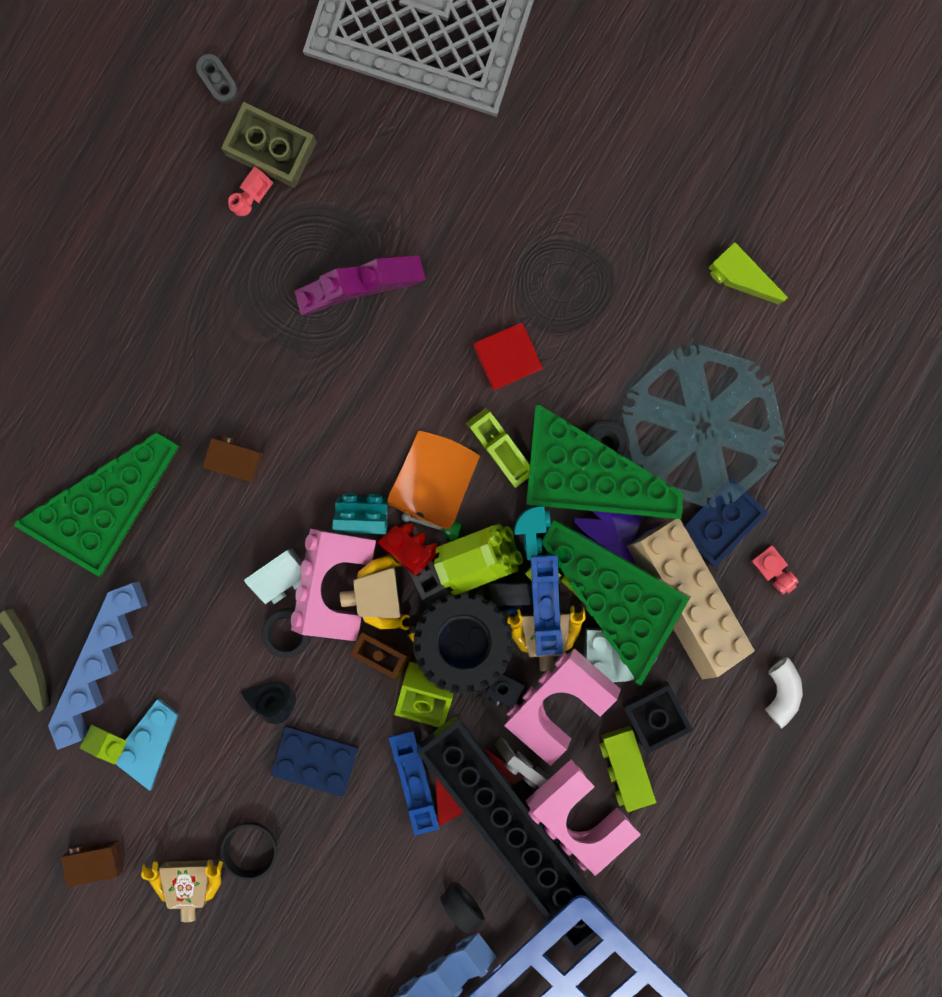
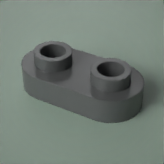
(218, 79)

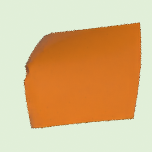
(434, 479)

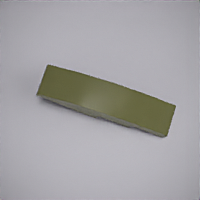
(28, 668)

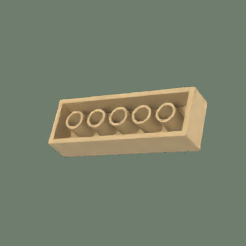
(707, 623)

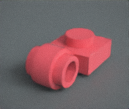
(254, 188)
(770, 564)

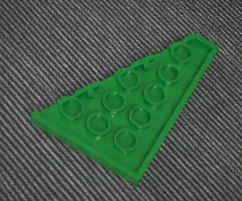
(584, 474)
(100, 510)
(625, 600)

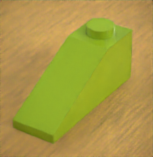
(741, 273)

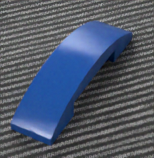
(546, 604)
(414, 783)

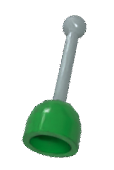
(450, 534)

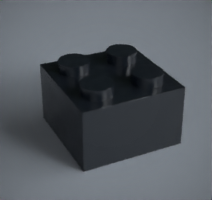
(657, 717)

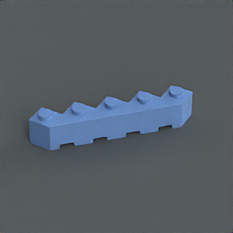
(94, 663)
(451, 972)

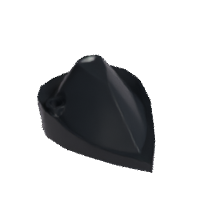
(271, 701)

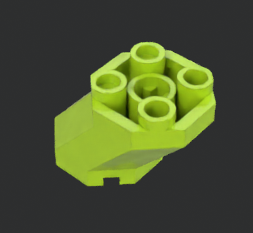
(477, 559)

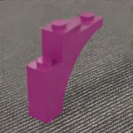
(360, 281)

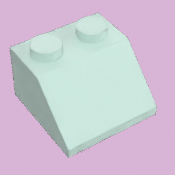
(276, 577)
(604, 657)

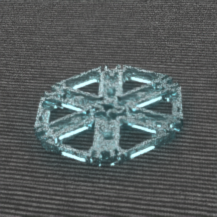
(720, 411)

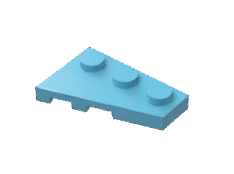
(148, 743)

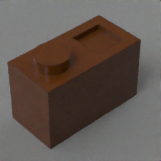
(233, 459)
(380, 655)
(91, 863)

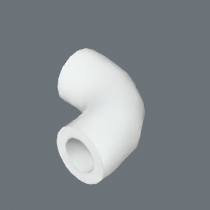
(788, 692)

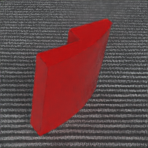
(507, 356)

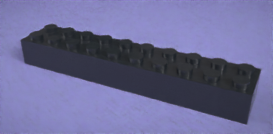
(505, 824)

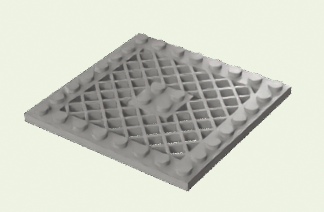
(416, 75)

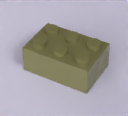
(269, 144)

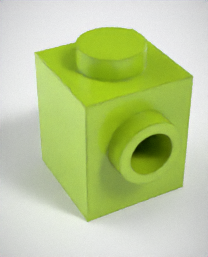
(103, 744)

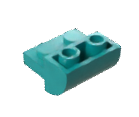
(361, 514)
(529, 523)

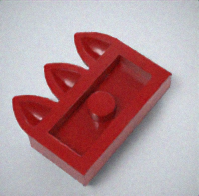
(408, 549)

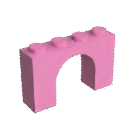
(322, 552)
(572, 676)
(591, 847)

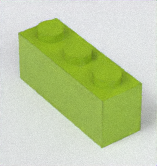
(627, 769)

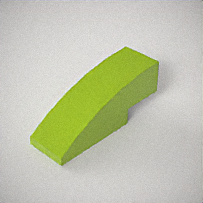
(500, 447)

